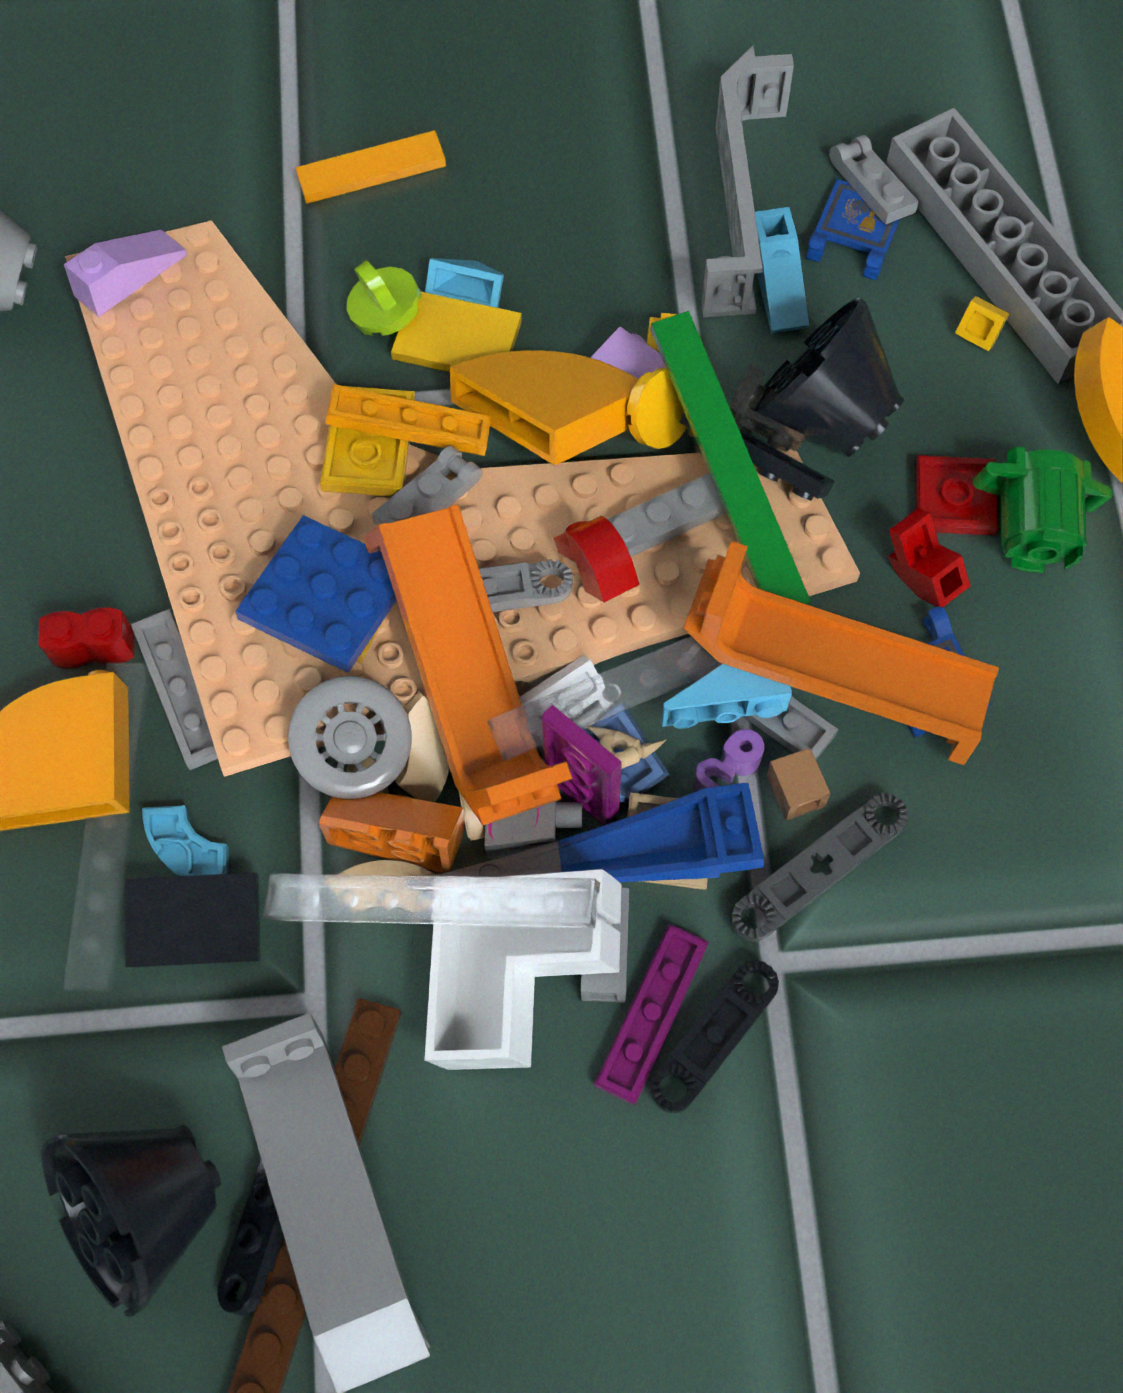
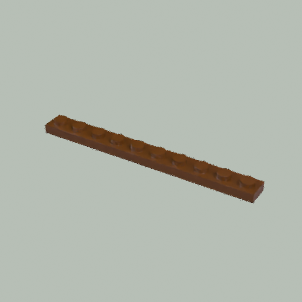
(282, 1311)

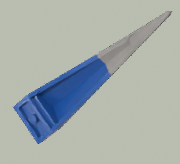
(678, 840)

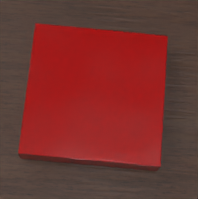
(949, 495)

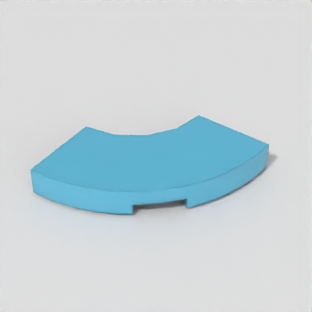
(180, 846)

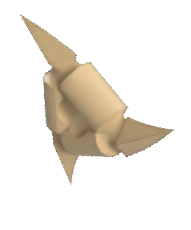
(632, 747)

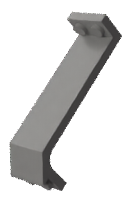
(747, 90)
(326, 1205)

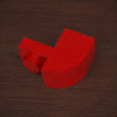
(600, 557)
(924, 564)

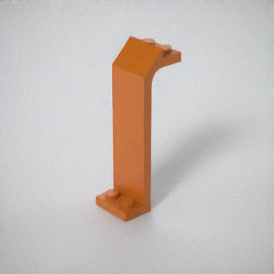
(839, 657)
(461, 661)

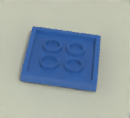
(321, 594)

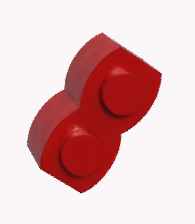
(79, 639)

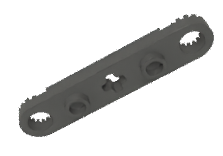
(796, 886)

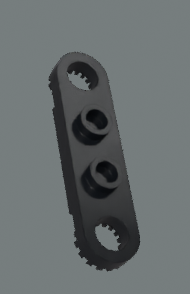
(714, 1036)
(252, 1250)

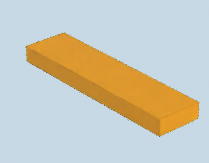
(370, 166)
(408, 419)

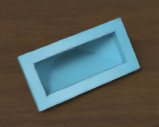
(464, 281)

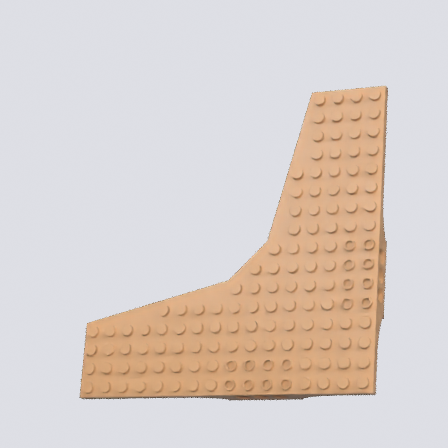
(229, 454)

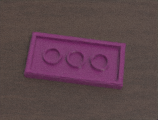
(592, 767)

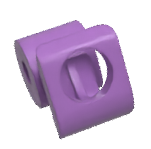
(739, 756)

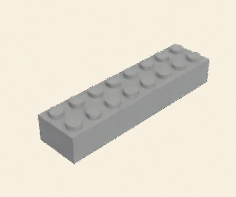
(1001, 239)

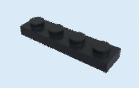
(776, 464)

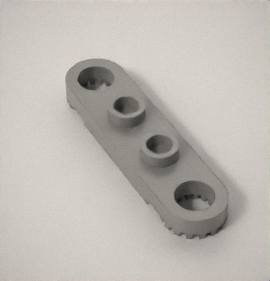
(520, 584)

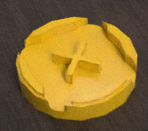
(655, 410)

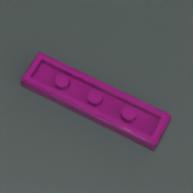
(651, 1014)

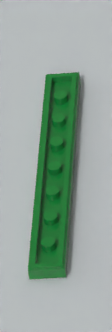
(727, 458)

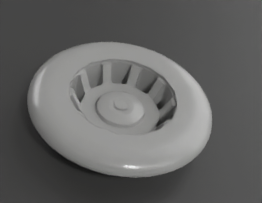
(349, 737)

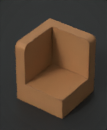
(798, 784)

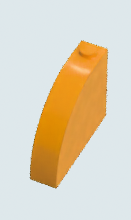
(1100, 391)
(546, 399)
(65, 752)

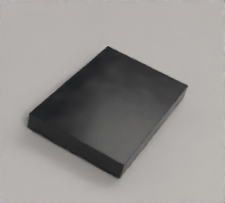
(192, 920)

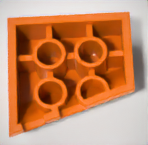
(396, 829)

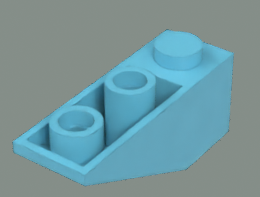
(781, 274)
(726, 697)

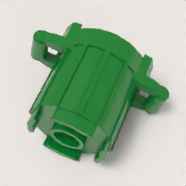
(1043, 505)

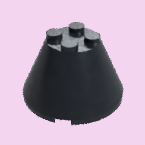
(837, 385)
(130, 1205)

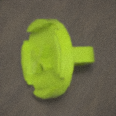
(382, 299)

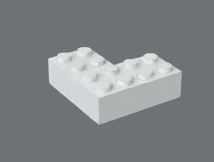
(487, 980)

